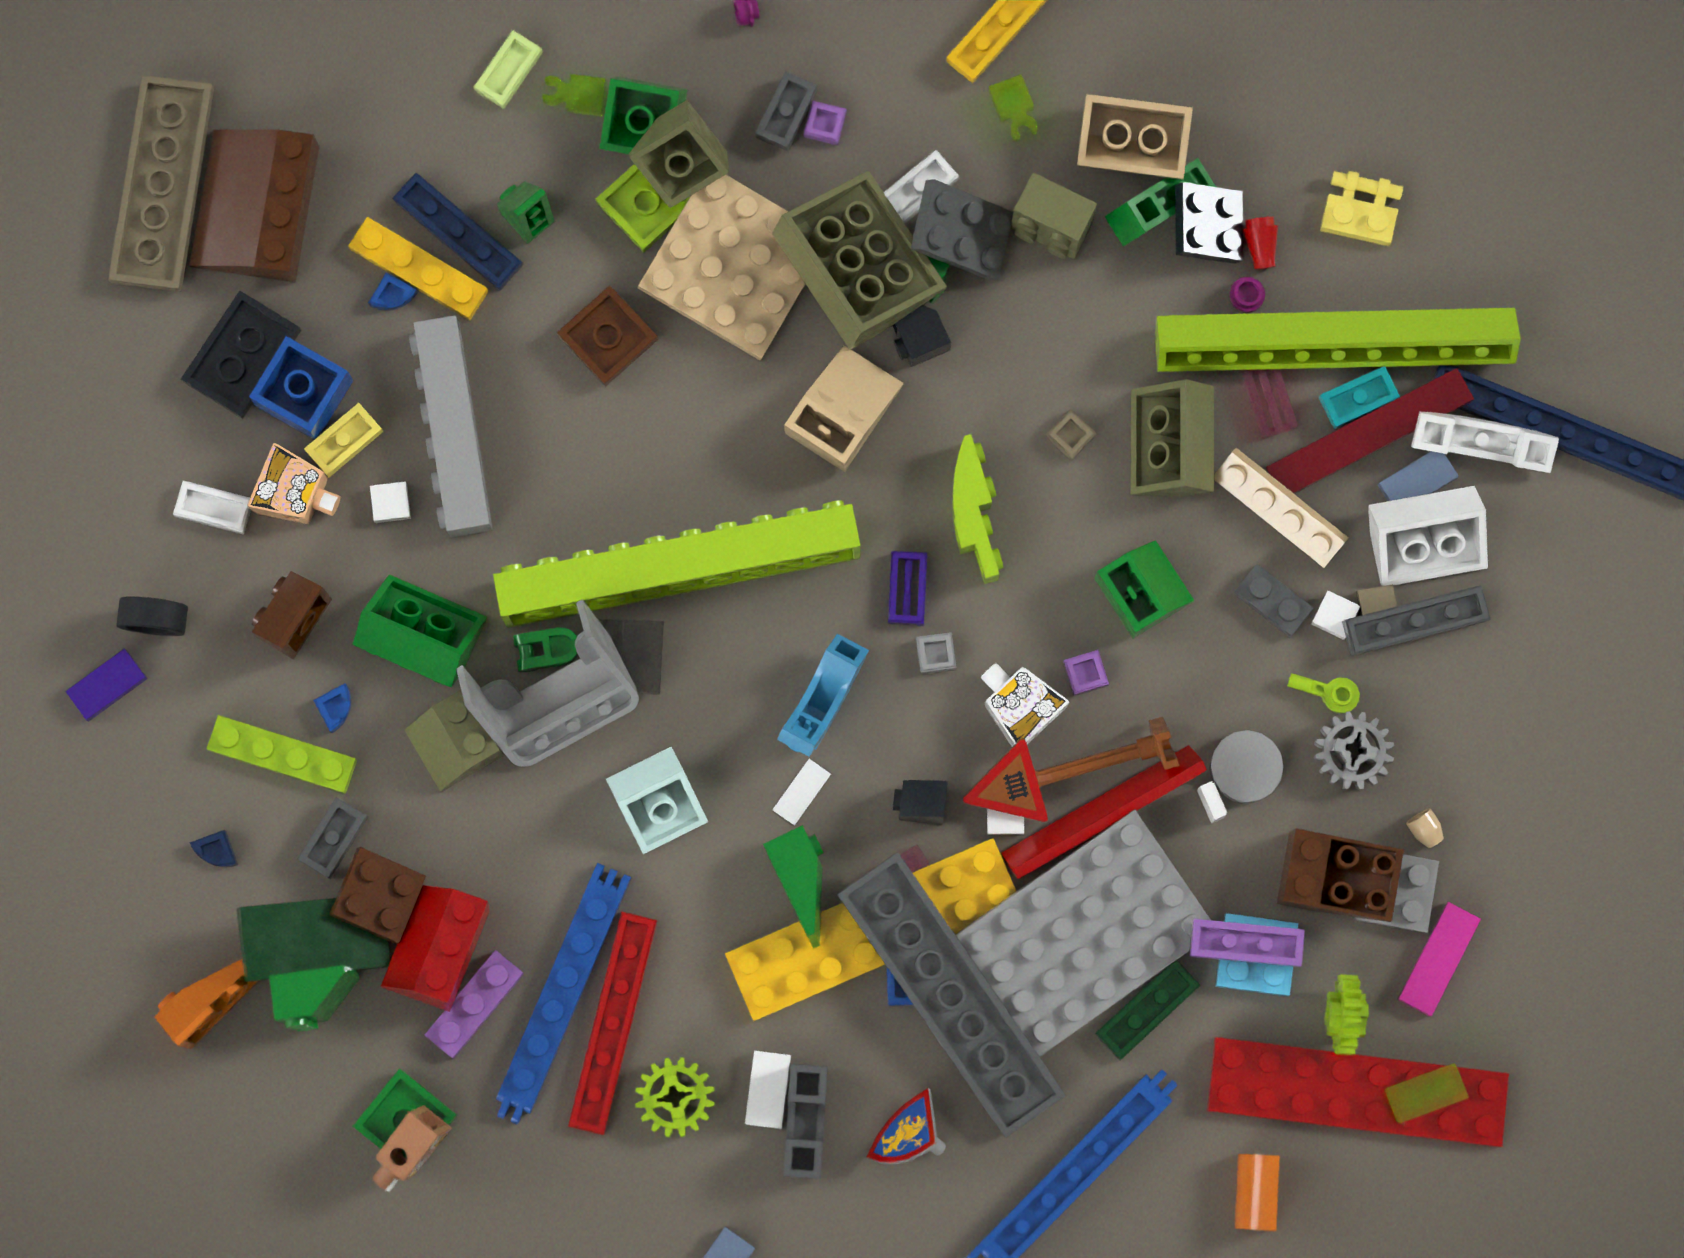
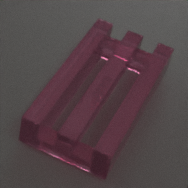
(1256, 404)

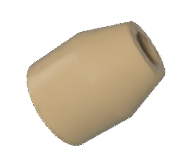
(1426, 828)

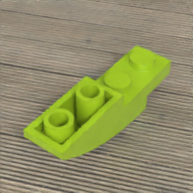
(970, 496)

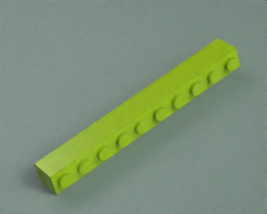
(1337, 339)

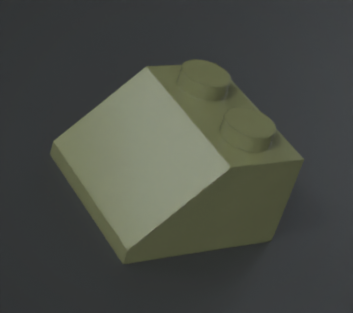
(680, 154)
(452, 742)

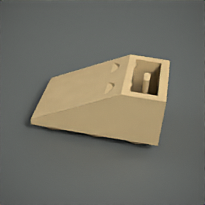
(842, 408)

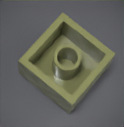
(1053, 216)

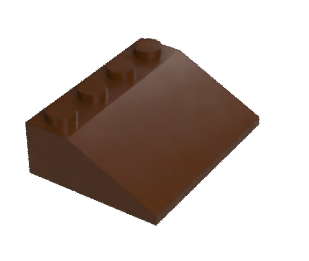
(255, 202)

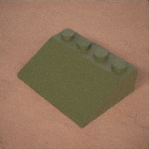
(857, 259)

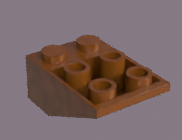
(1340, 876)

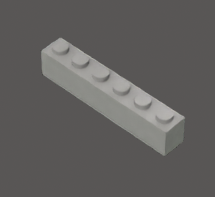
(452, 426)

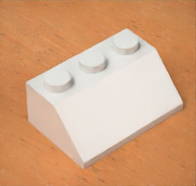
(1429, 536)

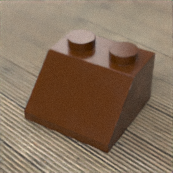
(291, 614)

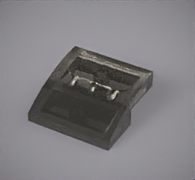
(640, 650)

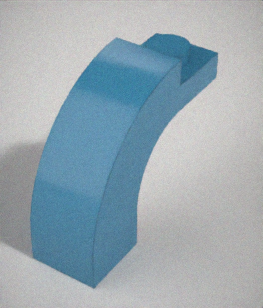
(823, 696)

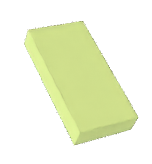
(508, 69)

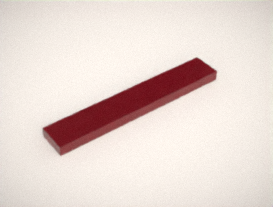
(1369, 432)

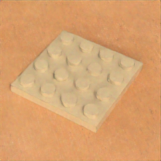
(727, 266)

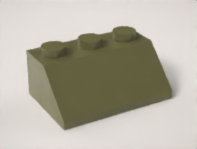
(1172, 439)

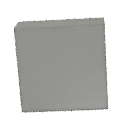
(936, 653)

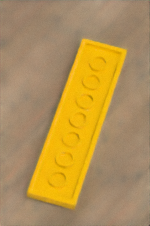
(787, 969)

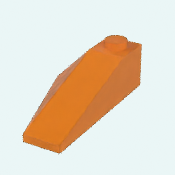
(202, 1005)

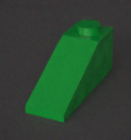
(1153, 204)
(526, 210)
(800, 873)

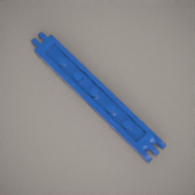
(561, 993)
(1077, 1170)

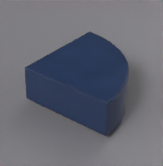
(215, 849)

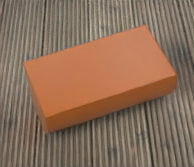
(1257, 1192)

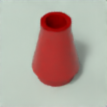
(1262, 241)

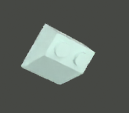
(657, 800)

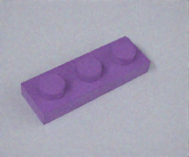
(1247, 943)
(474, 1004)

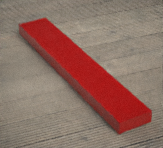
(1101, 813)
(612, 1023)

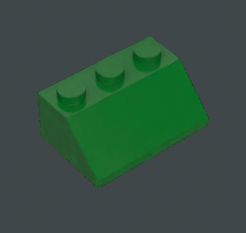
(418, 630)
(310, 995)

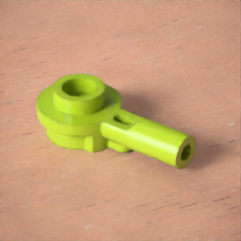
(1338, 695)

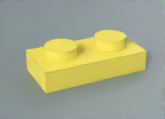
(343, 440)

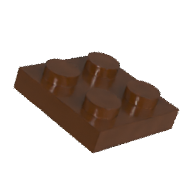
(607, 335)
(377, 895)

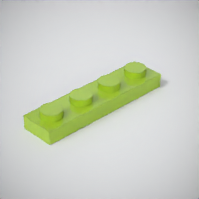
(281, 754)

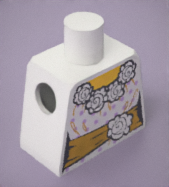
(1021, 703)

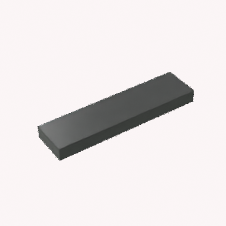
(1416, 620)

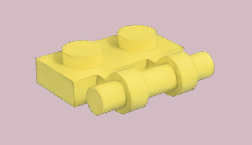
(1358, 218)

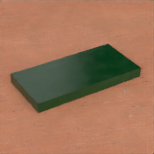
(303, 938)

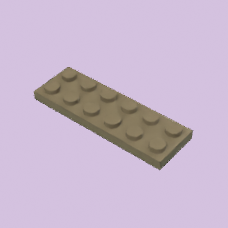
(161, 183)

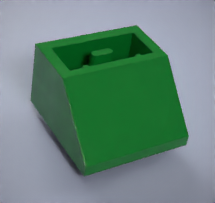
(1143, 588)

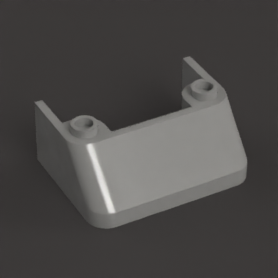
(559, 707)

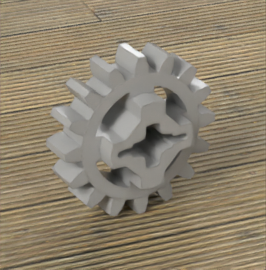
(1369, 755)

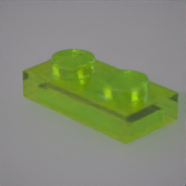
(1426, 1093)

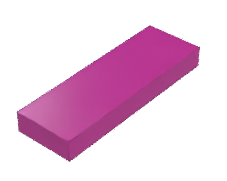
(1439, 959)

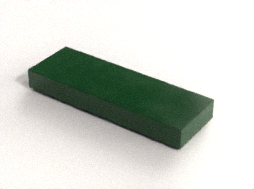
(1147, 1009)

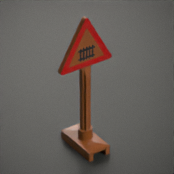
(1015, 785)

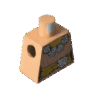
(291, 489)

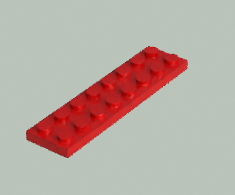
(1348, 1092)

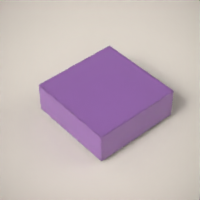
(825, 123)
(1086, 672)

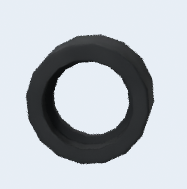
(152, 616)

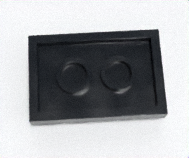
(238, 353)

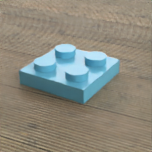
(1255, 976)

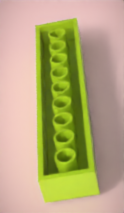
(678, 564)

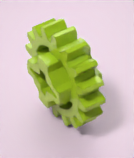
(1346, 1014)
(671, 1080)

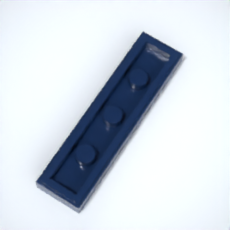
(457, 231)

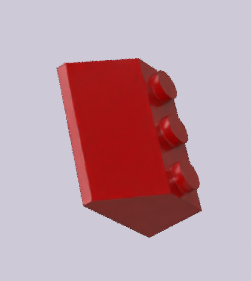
(436, 946)

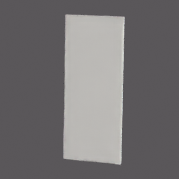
(801, 792)

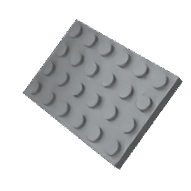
(1084, 932)

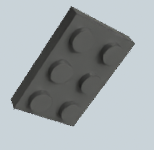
(962, 230)

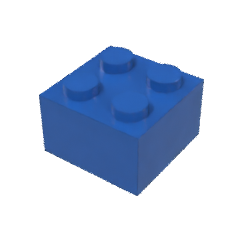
(301, 388)

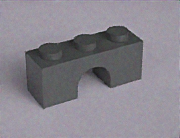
(805, 1121)

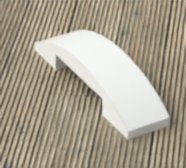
(1485, 440)

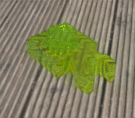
(581, 94)
(1013, 102)

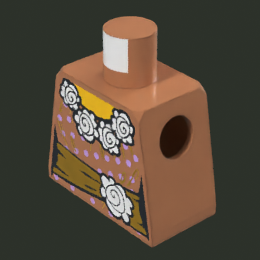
(419, 1137)

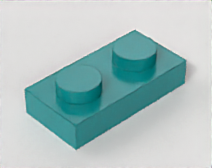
(1359, 397)

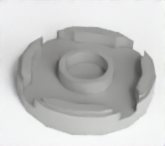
(1246, 766)

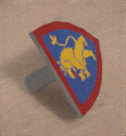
(908, 1133)

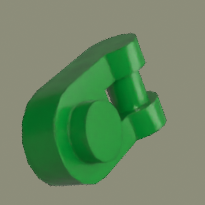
(557, 647)

